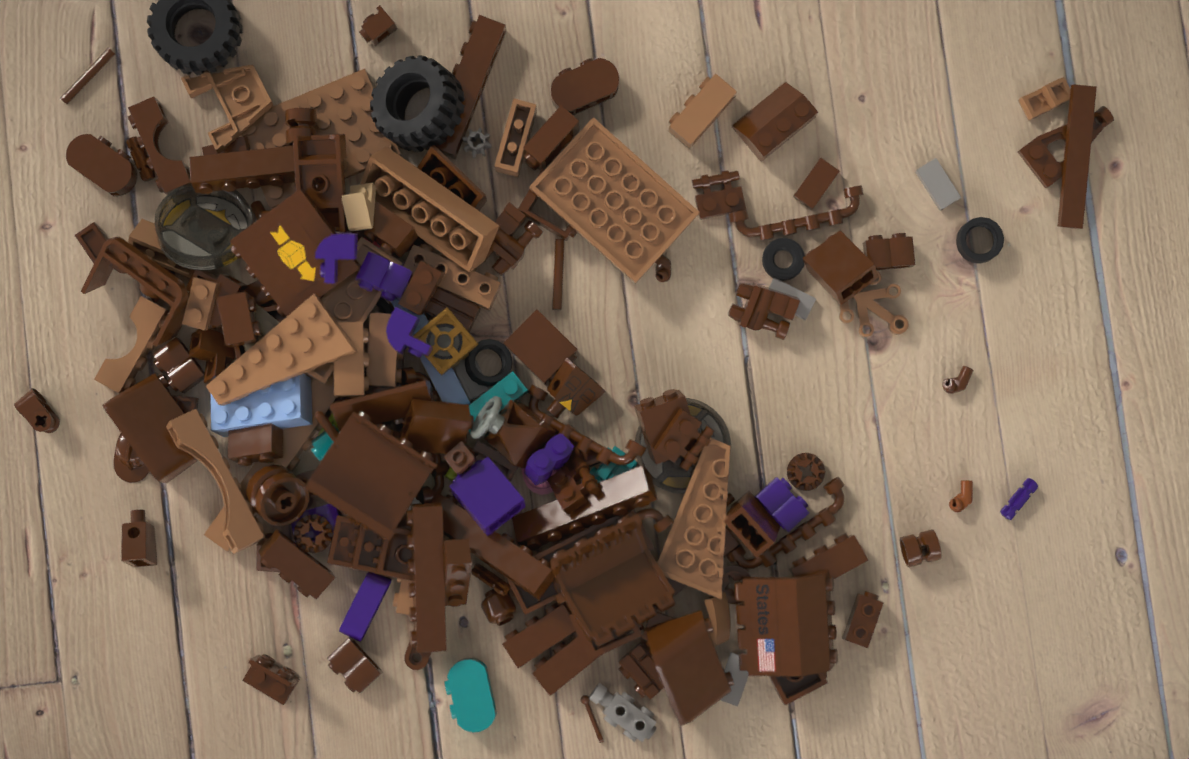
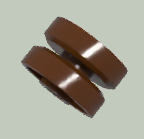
(277, 495)

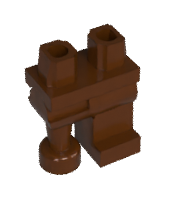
(505, 246)
(758, 305)

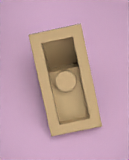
(360, 206)

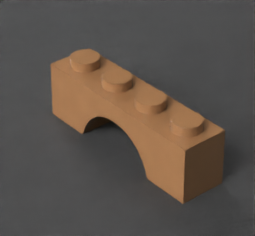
(120, 372)

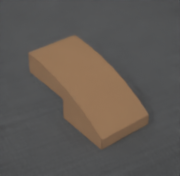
(1045, 99)
(720, 618)

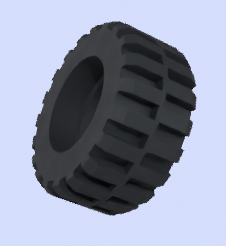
(201, 57)
(397, 89)

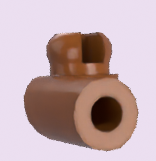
(964, 498)

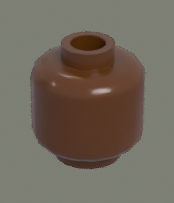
(498, 608)

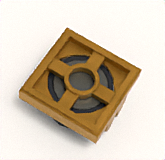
(448, 342)

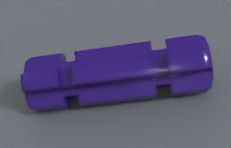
(1019, 499)

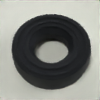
(793, 248)

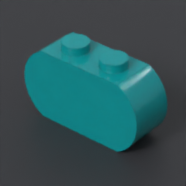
(471, 695)

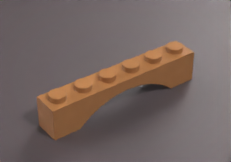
(192, 436)

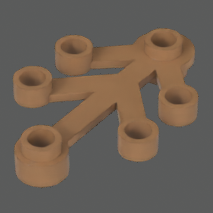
(865, 301)

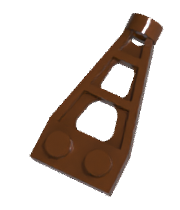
(1043, 162)

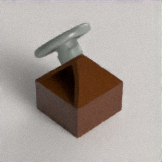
(514, 432)

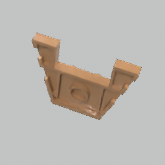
(240, 96)

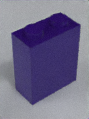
(487, 495)

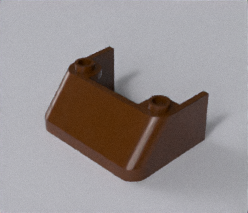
(125, 258)

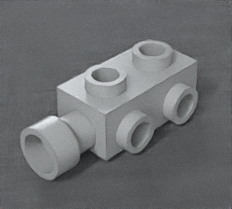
(629, 717)

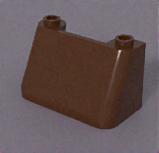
(142, 419)
(688, 665)

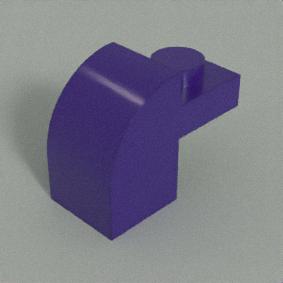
(334, 248)
(400, 332)

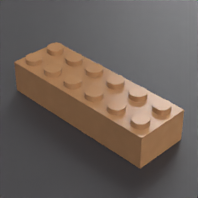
(431, 209)

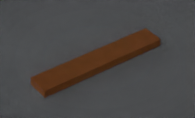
(1077, 156)

